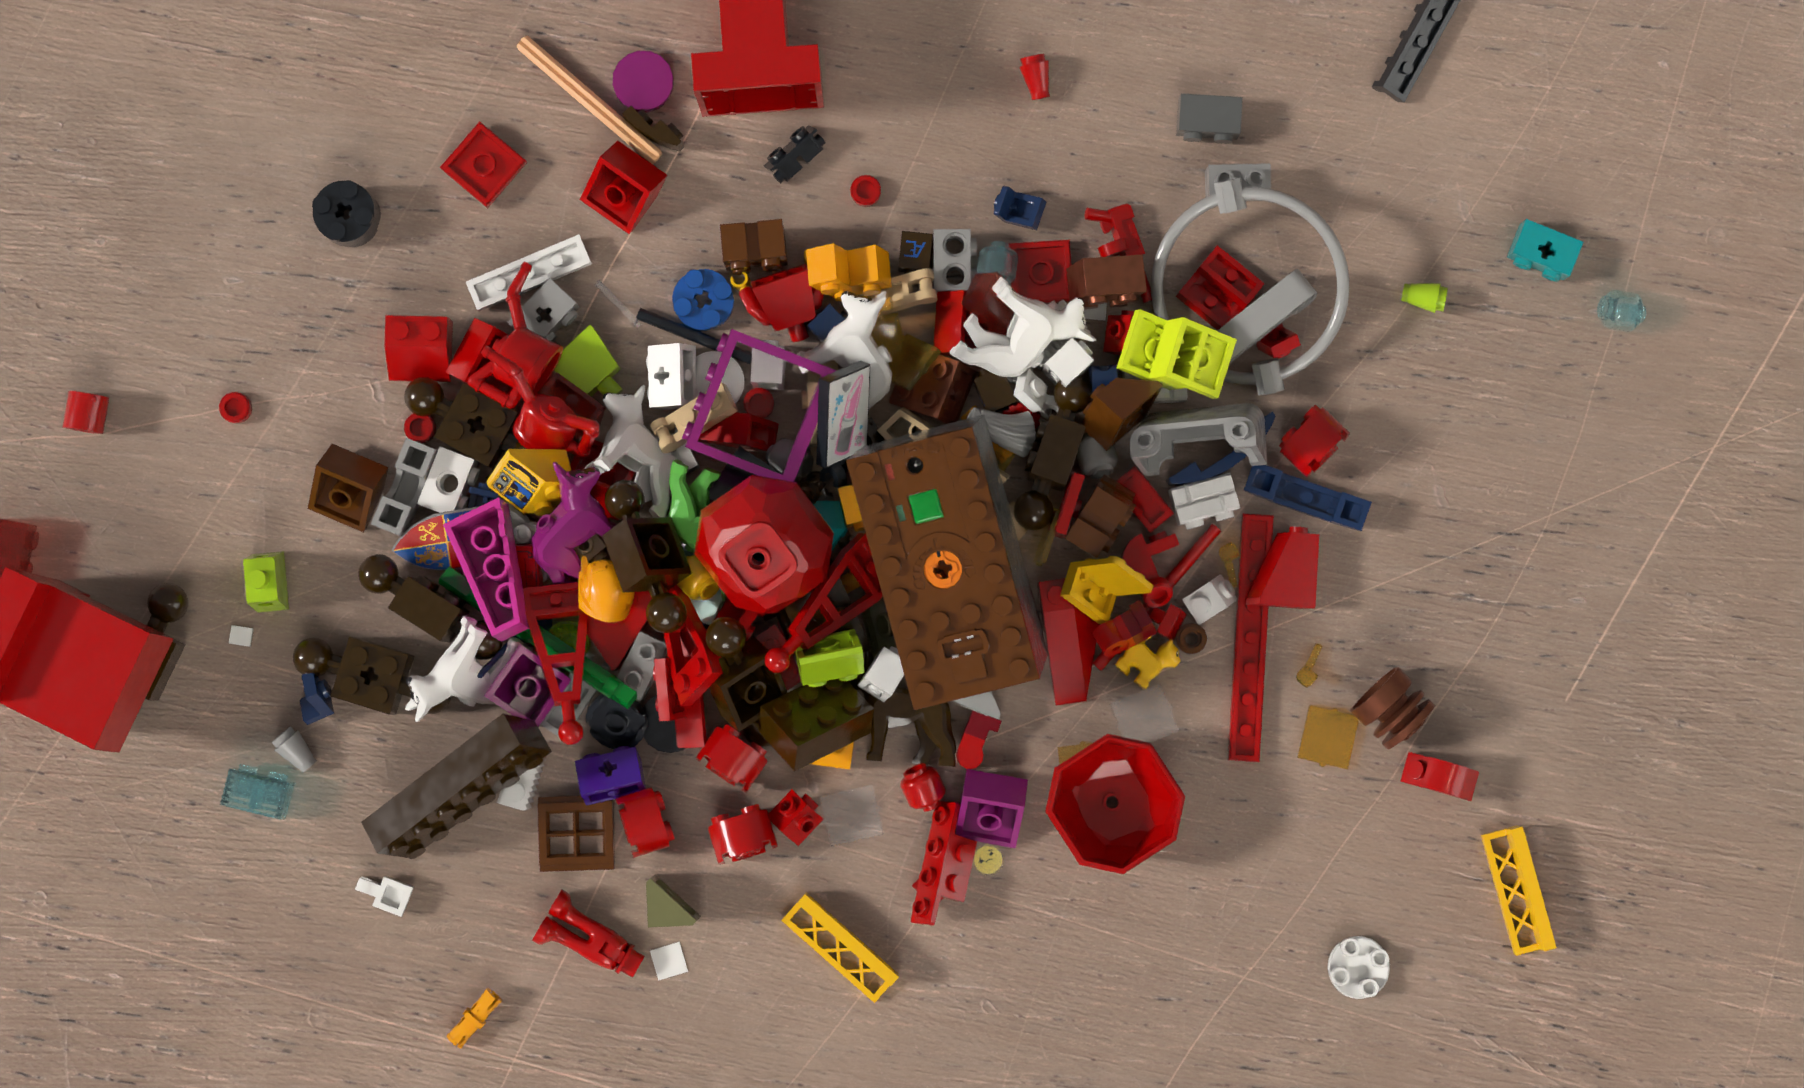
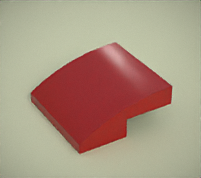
(1219, 289)

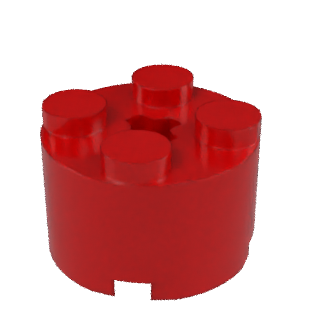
(1313, 441)
(732, 757)
(644, 821)
(742, 834)

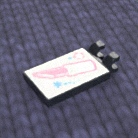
(842, 419)

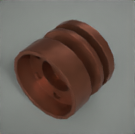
(1393, 708)

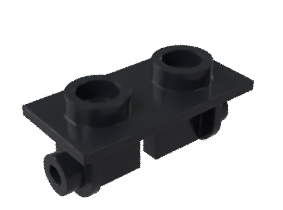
(784, 159)

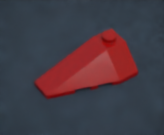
(1068, 643)

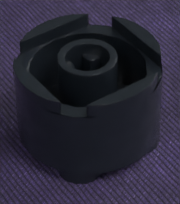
(330, 208)

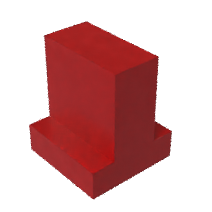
(757, 64)
(74, 660)

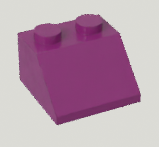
(523, 687)
(991, 808)

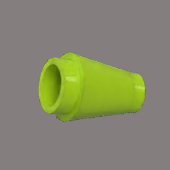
(1425, 296)

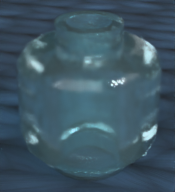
(999, 259)
(1621, 310)

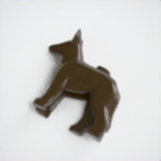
(931, 723)

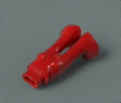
(604, 946)

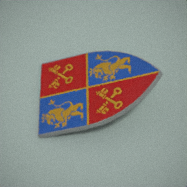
(428, 543)

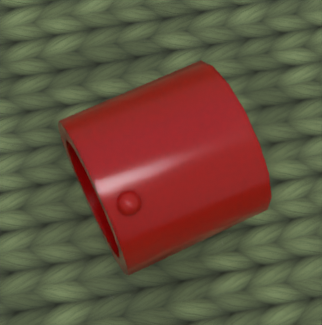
(85, 412)

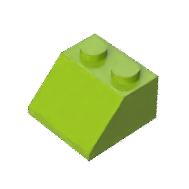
(831, 658)

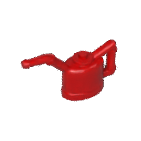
(524, 347)
(545, 419)

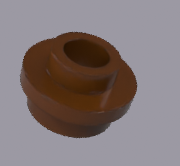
(1200, 642)

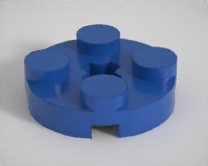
(694, 284)

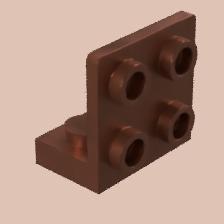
(939, 391)

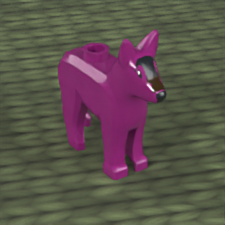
(569, 525)

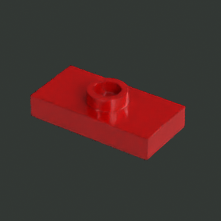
(1150, 506)

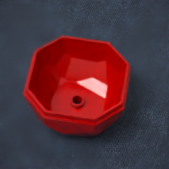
(771, 520)
(1145, 811)

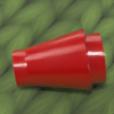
(1036, 75)

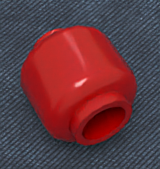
(922, 787)

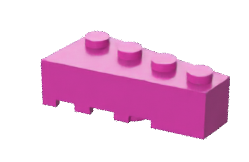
(490, 563)

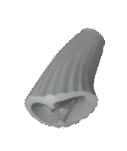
(1008, 431)

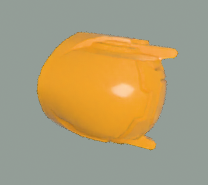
(601, 592)

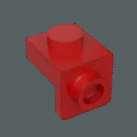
(1278, 342)

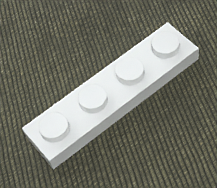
(547, 263)

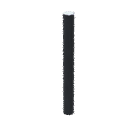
(690, 334)

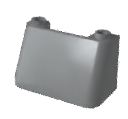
(1237, 423)

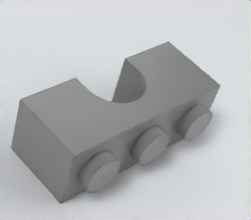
(400, 504)

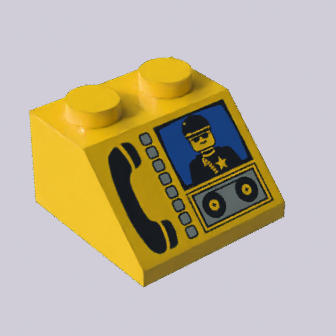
(529, 479)

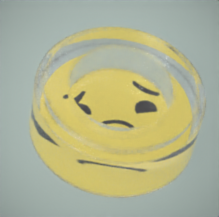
(988, 859)

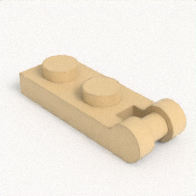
(902, 290)
(722, 407)

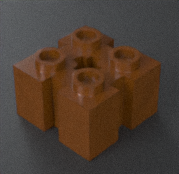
(754, 246)
(1098, 519)

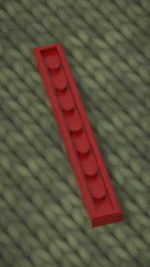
(1249, 643)

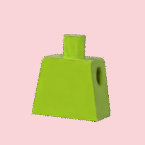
(589, 364)
(266, 582)

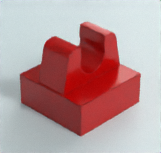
(1168, 621)

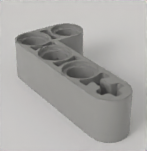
(1269, 311)

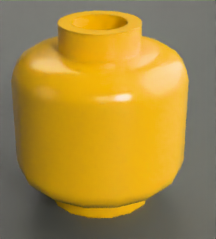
(700, 583)

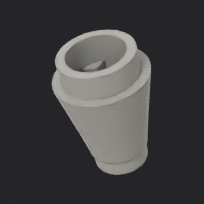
(294, 749)

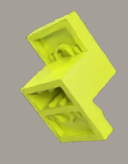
(1176, 353)

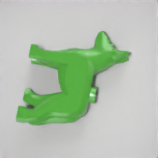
(689, 501)

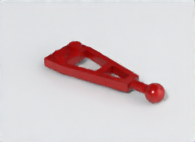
(860, 562)
(551, 603)
(702, 669)

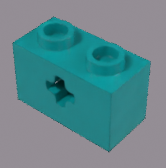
(1560, 247)

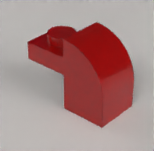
(1138, 553)
(1439, 776)

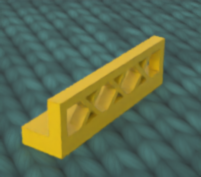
(1530, 890)
(848, 939)

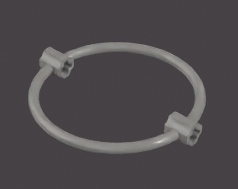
(1232, 197)

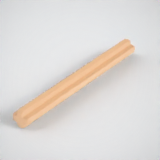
(589, 99)

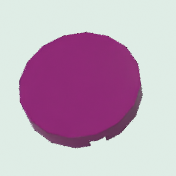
(643, 81)

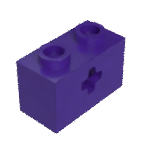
(594, 772)

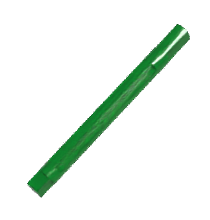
(593, 673)

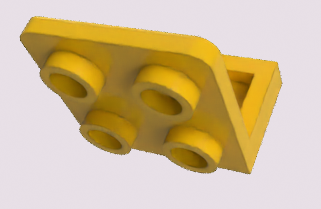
(1096, 583)

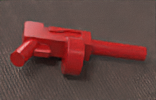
(1125, 235)

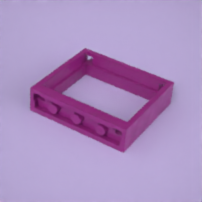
(705, 401)

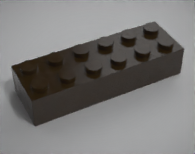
(457, 787)

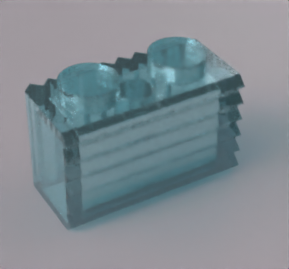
(257, 792)

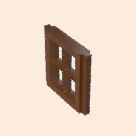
(576, 861)

